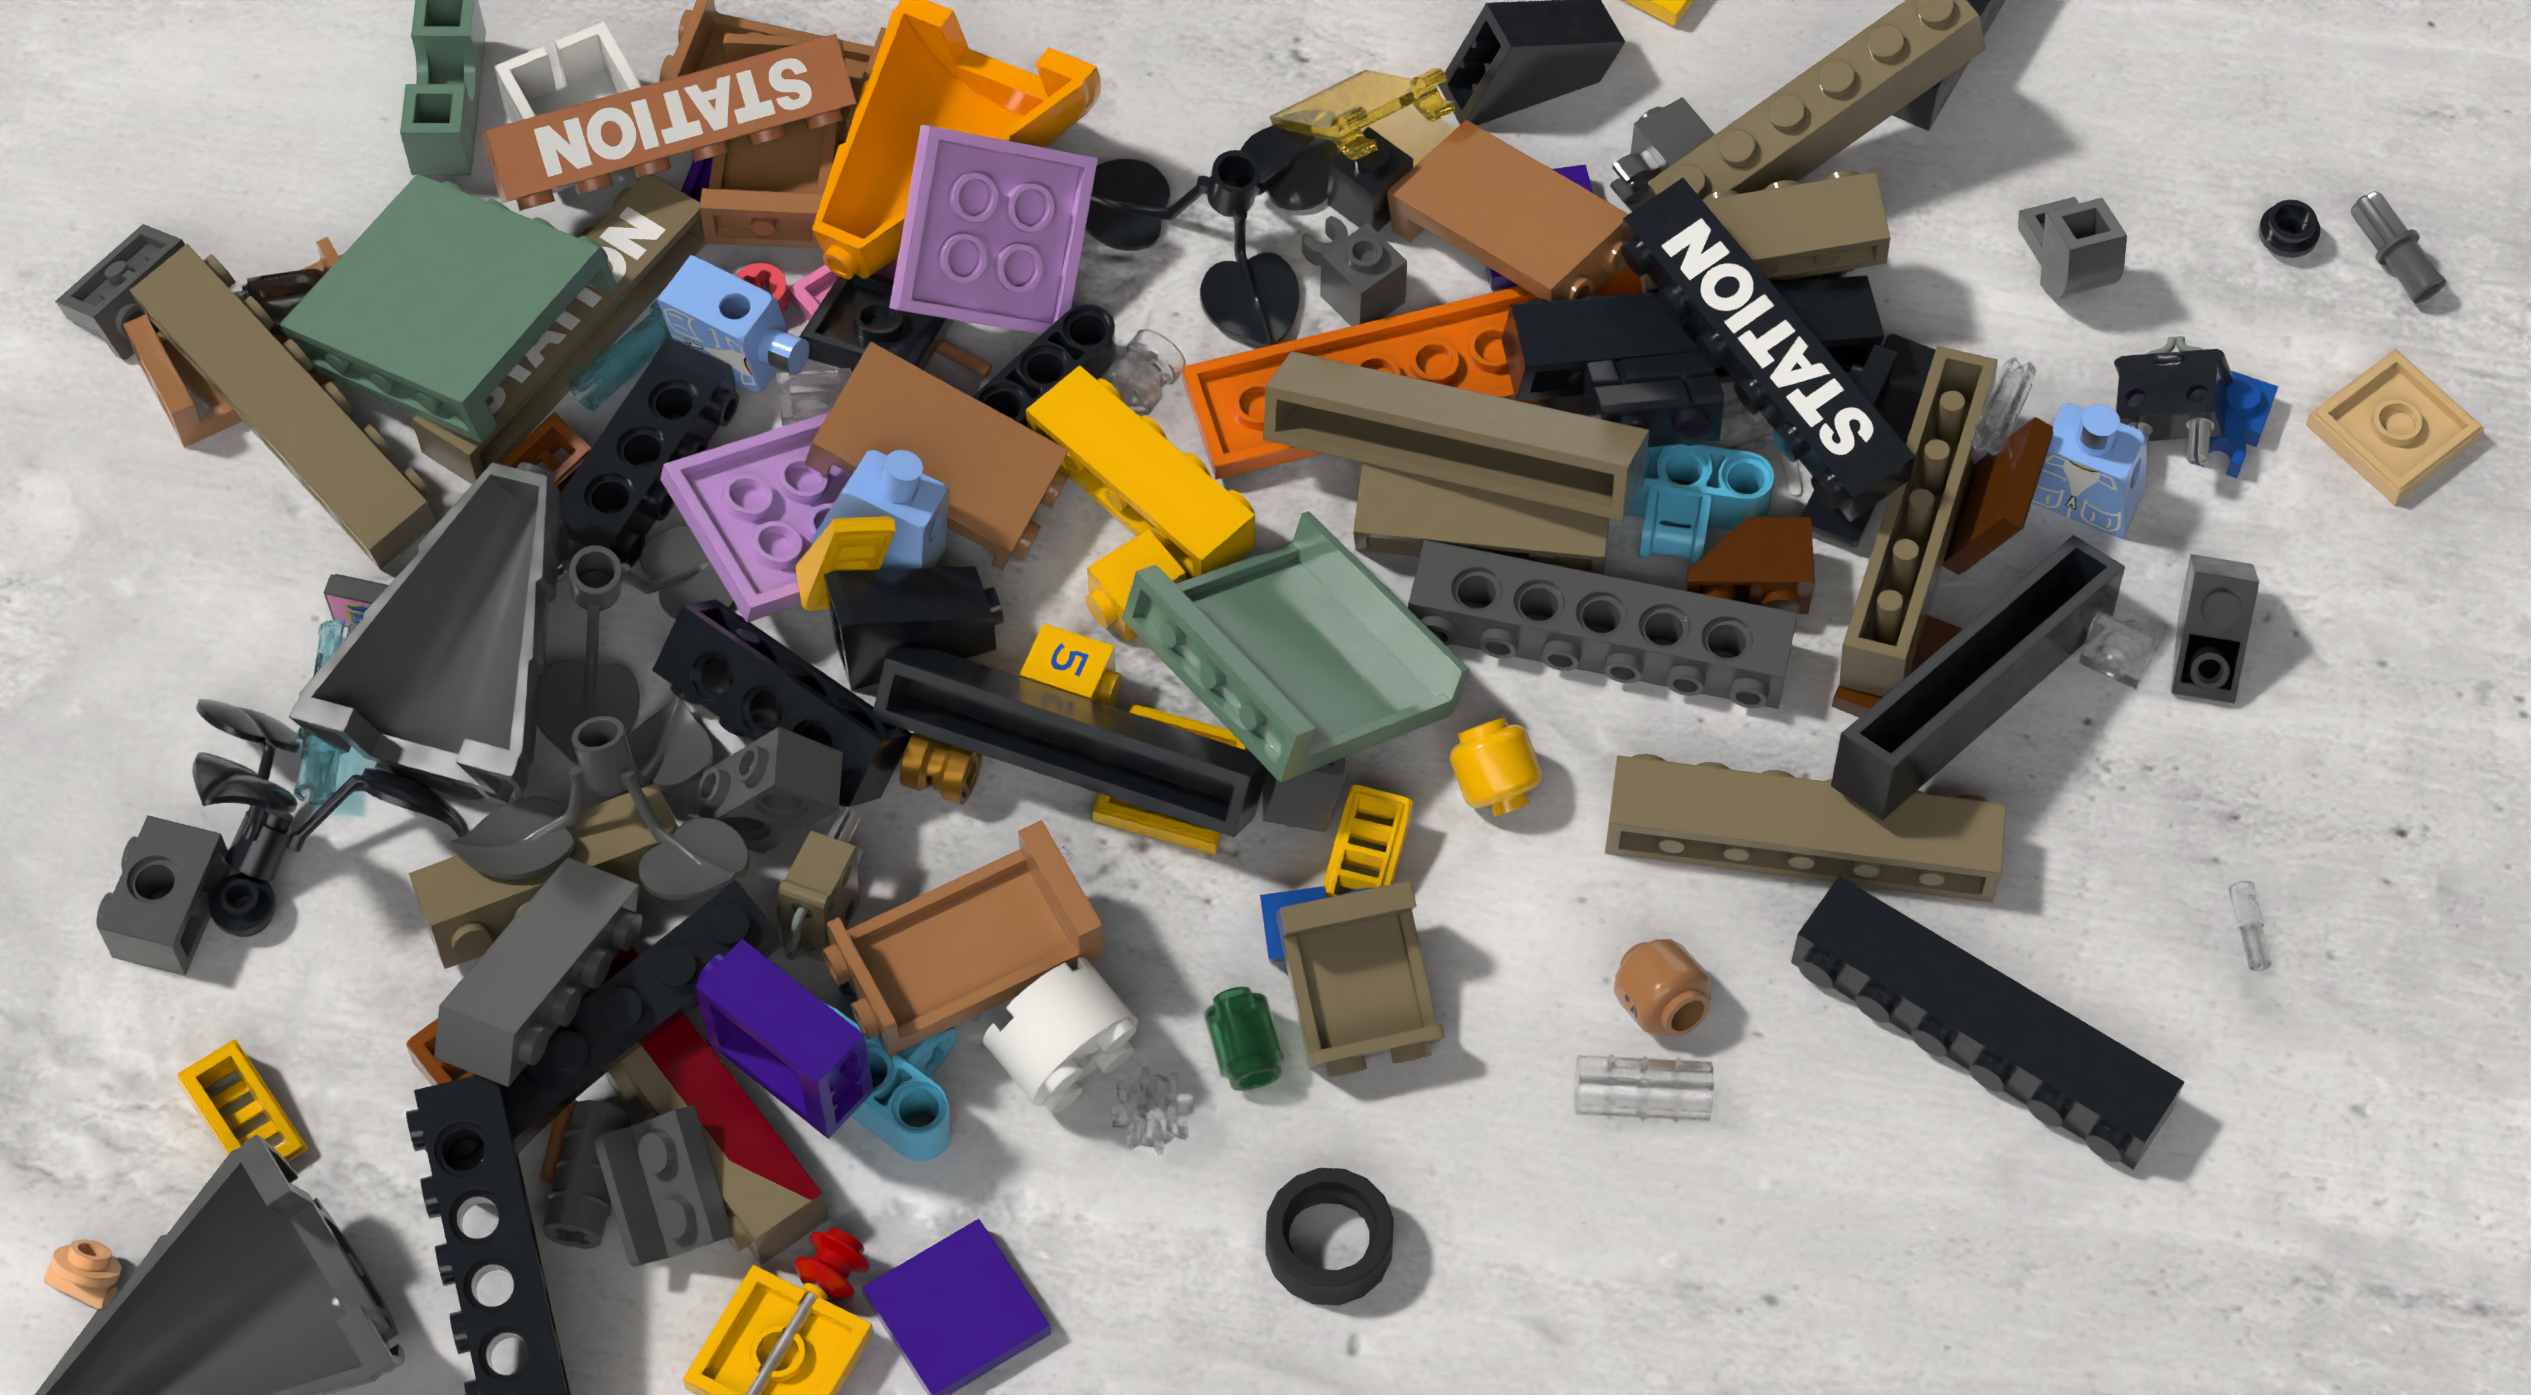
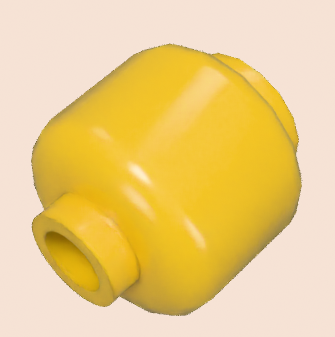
(1496, 766)

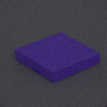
(956, 1310)

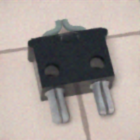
(2175, 395)

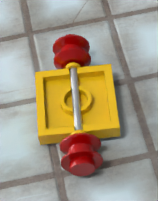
(788, 1336)

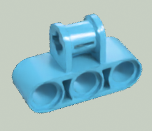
(1680, 514)
(906, 1093)

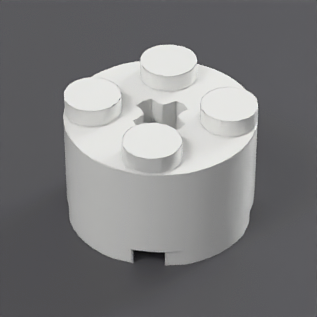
(1062, 1033)

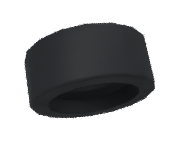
(1329, 1187)

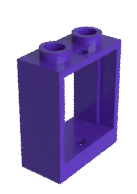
(784, 1037)

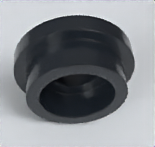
(2294, 217)
(247, 919)

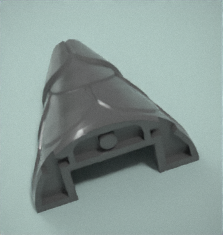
(454, 648)
(239, 1300)

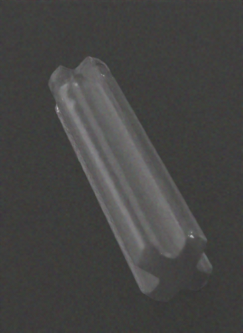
(2003, 406)

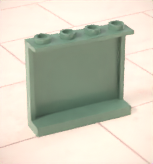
(442, 302)
(1298, 651)

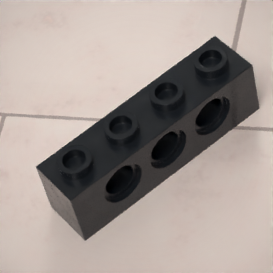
(673, 384)
(695, 665)

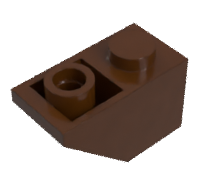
(1760, 564)

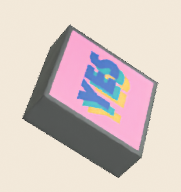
(350, 597)

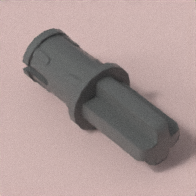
(2397, 247)

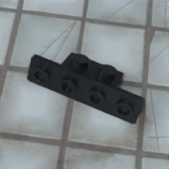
(1893, 385)

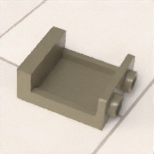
(1359, 978)

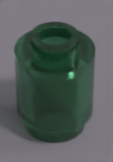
(1244, 1038)

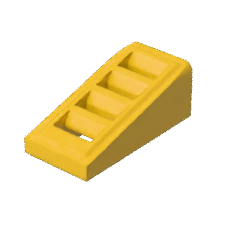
(842, 546)
(1373, 818)
(216, 1067)

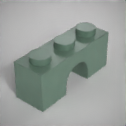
(444, 102)

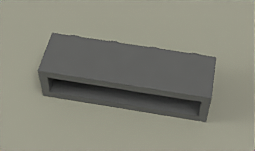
(537, 972)

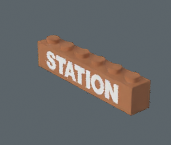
(668, 119)

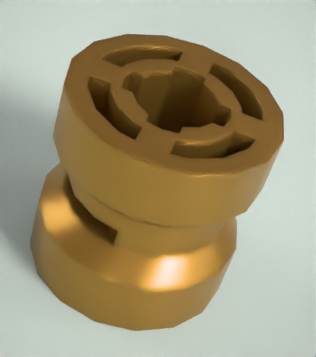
(940, 765)

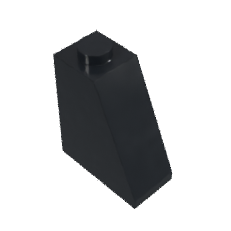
(1529, 56)
(888, 608)

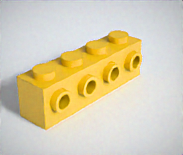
(1143, 476)

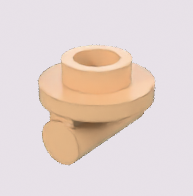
(85, 1272)

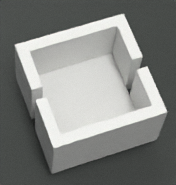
(589, 68)

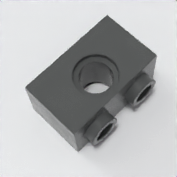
(166, 929)

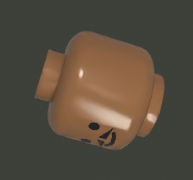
(1663, 988)

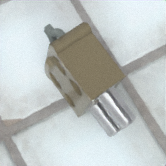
(820, 888)

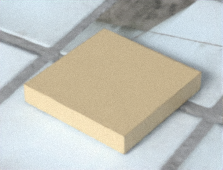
(2395, 426)

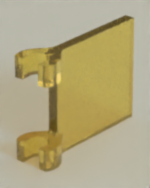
(1359, 101)

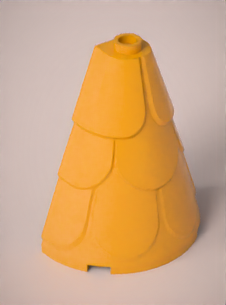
(932, 80)

